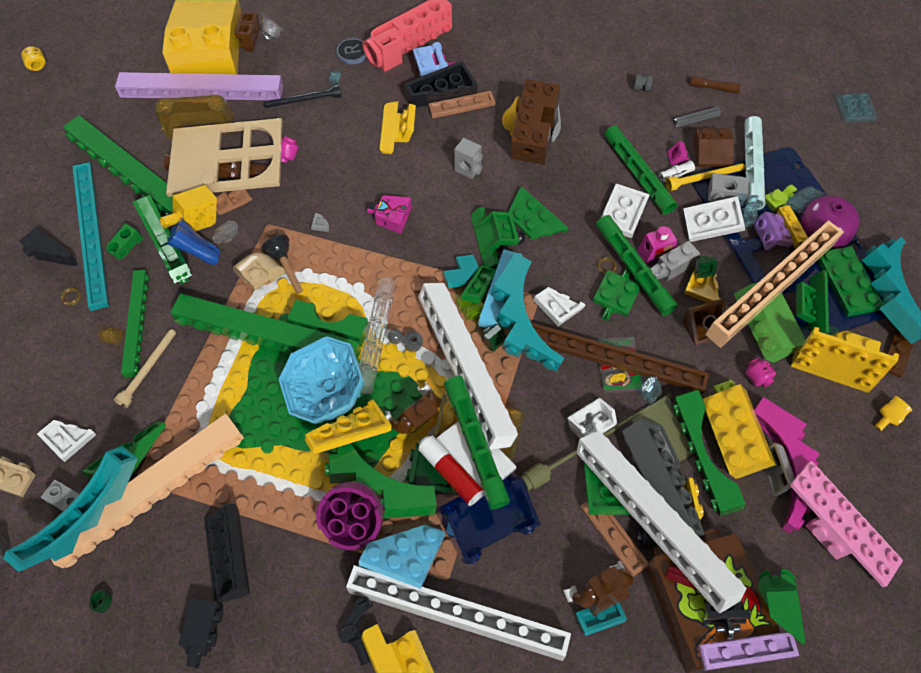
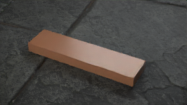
(461, 104)
(618, 541)

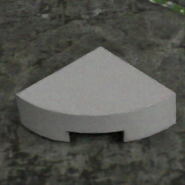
(319, 223)

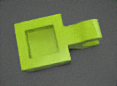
(778, 199)

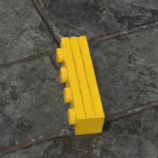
(792, 224)

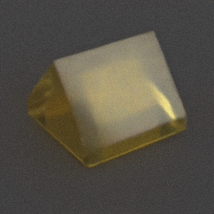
(111, 335)

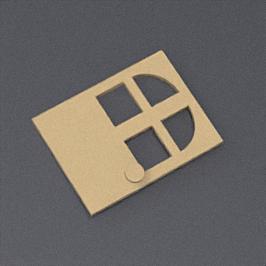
(198, 153)

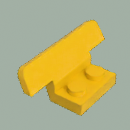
(396, 126)
(401, 656)

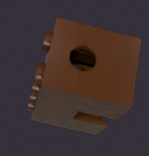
(534, 121)

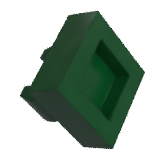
(705, 266)
(494, 337)

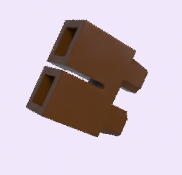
(248, 30)

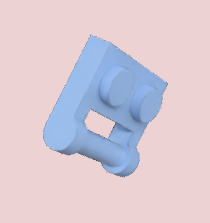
(425, 61)

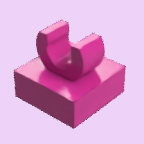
(678, 154)

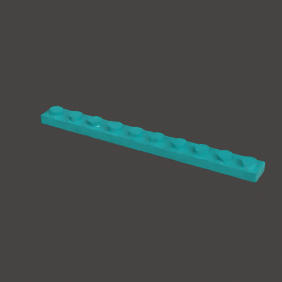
(90, 237)

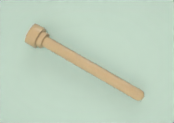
(126, 396)

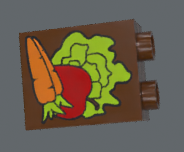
(685, 606)

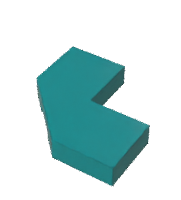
(460, 277)

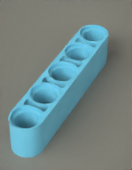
(492, 306)

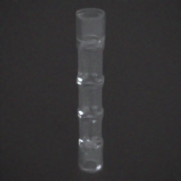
(376, 332)

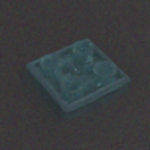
(856, 108)

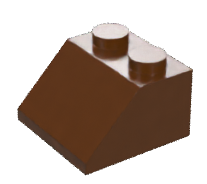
(713, 147)

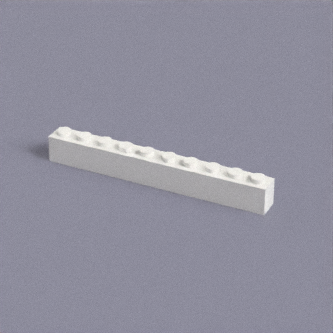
(466, 362)
(662, 523)
(459, 613)

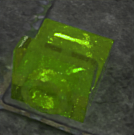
(469, 309)

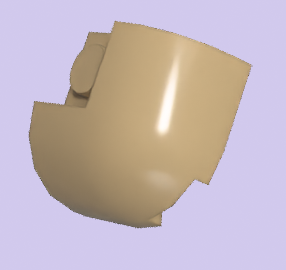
(258, 269)

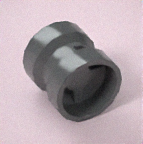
(643, 83)

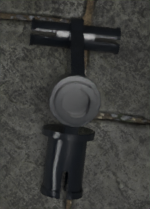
(350, 630)

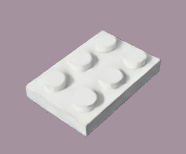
(626, 208)
(714, 219)

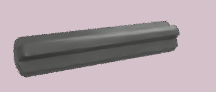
(697, 116)

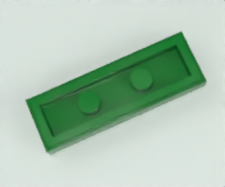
(479, 285)

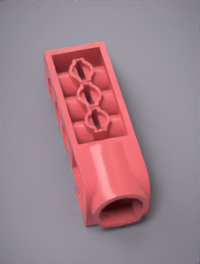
(407, 32)

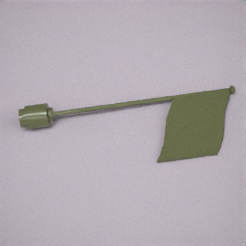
(658, 412)

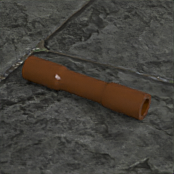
(724, 86)

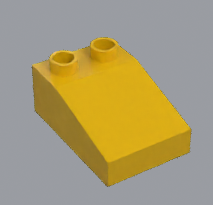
(202, 37)

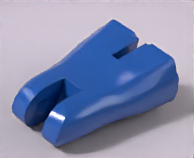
(187, 240)

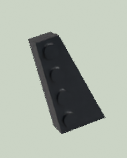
(441, 85)

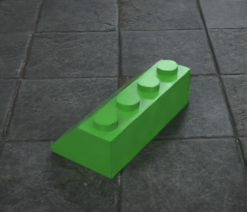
(775, 328)

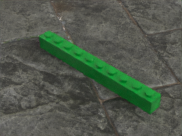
(135, 324)

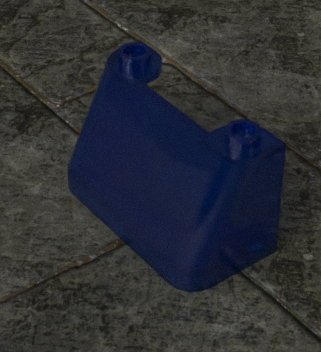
(478, 526)

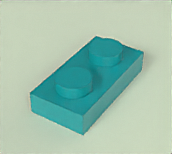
(603, 620)

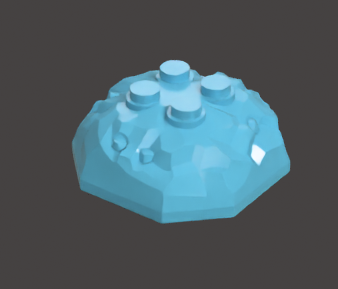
(321, 380)

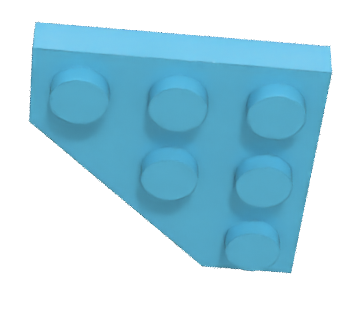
(404, 555)

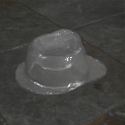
(270, 27)

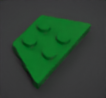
(533, 217)

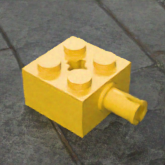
(195, 207)

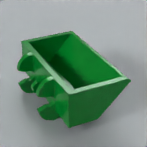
(783, 601)

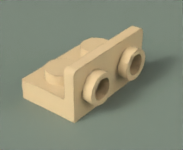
(15, 478)

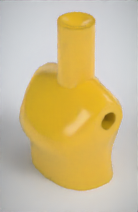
(893, 413)

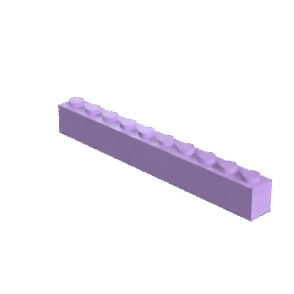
(193, 85)

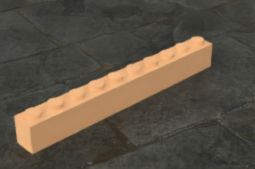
(773, 284)
(158, 483)

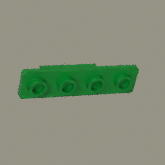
(813, 302)

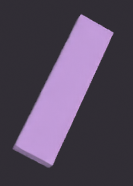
(748, 650)

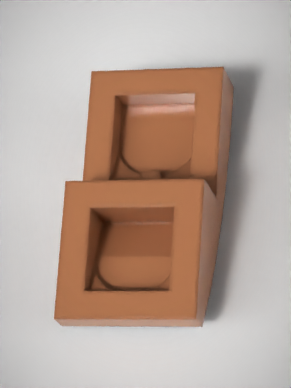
(228, 202)

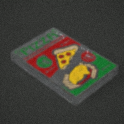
(618, 380)

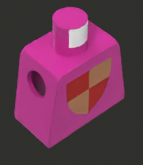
(657, 244)

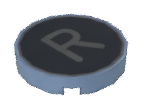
(351, 51)

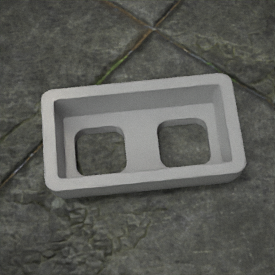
(775, 472)

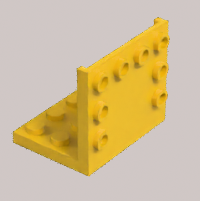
(844, 359)

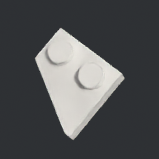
(557, 305)
(65, 439)

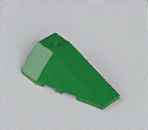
(142, 443)

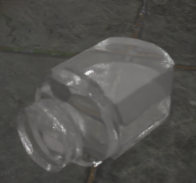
(226, 232)

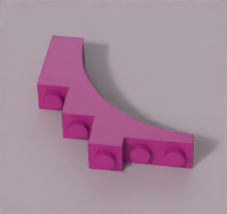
(788, 432)

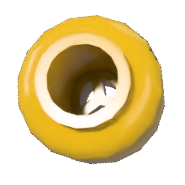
(33, 58)

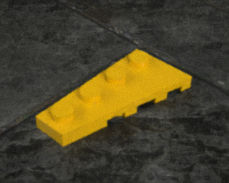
(357, 426)

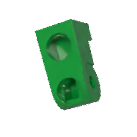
(123, 241)

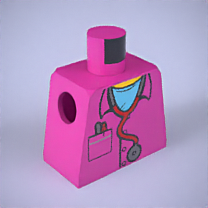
(391, 212)

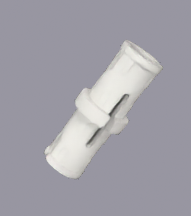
(677, 171)

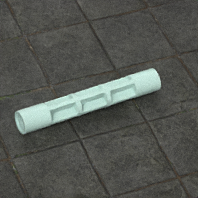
(754, 158)

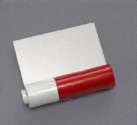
(453, 460)

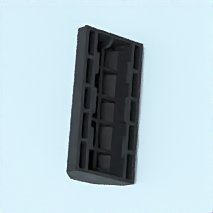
(226, 554)

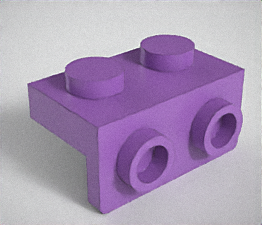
(772, 231)

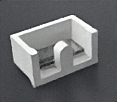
(592, 418)

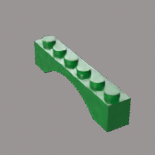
(724, 492)

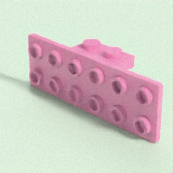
(842, 527)

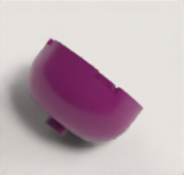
(837, 211)
(350, 519)

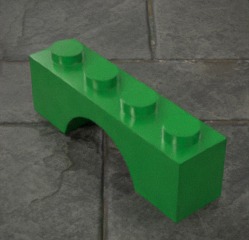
(351, 327)

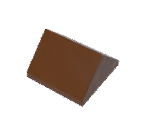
(700, 318)

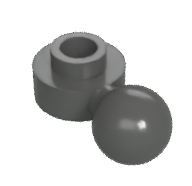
(395, 337)

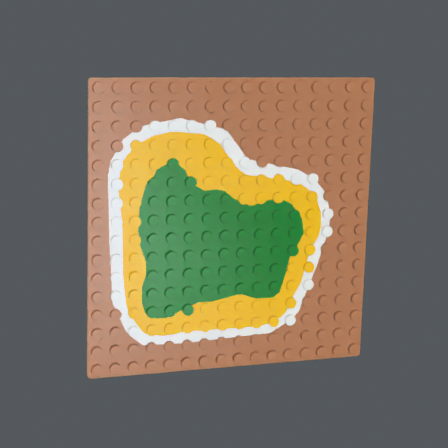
(272, 468)

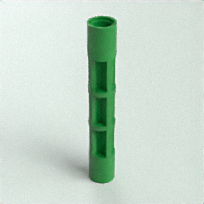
(640, 170)
(642, 273)
(480, 452)

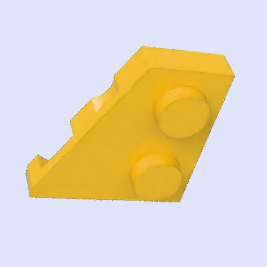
(703, 288)

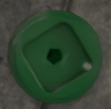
(100, 601)

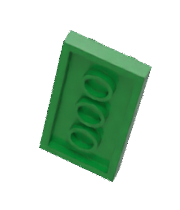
(850, 281)

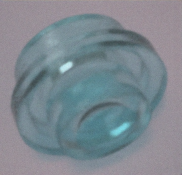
(335, 77)

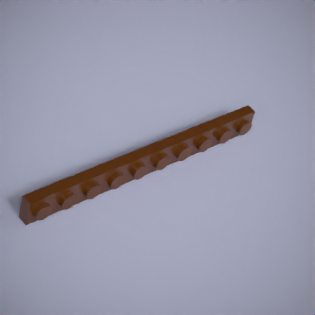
(623, 359)

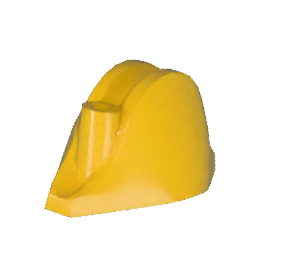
(510, 115)

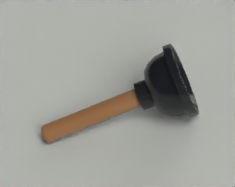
(277, 248)

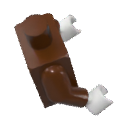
(418, 413)
(602, 590)

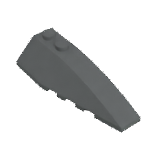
(660, 466)

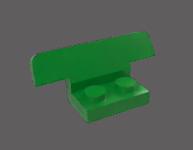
(492, 232)

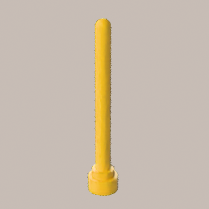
(674, 183)

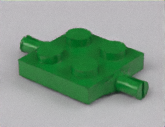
(616, 294)

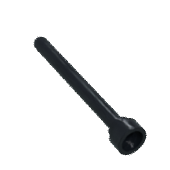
(333, 91)

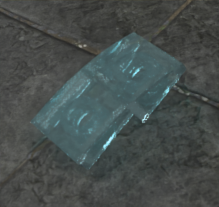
(801, 199)

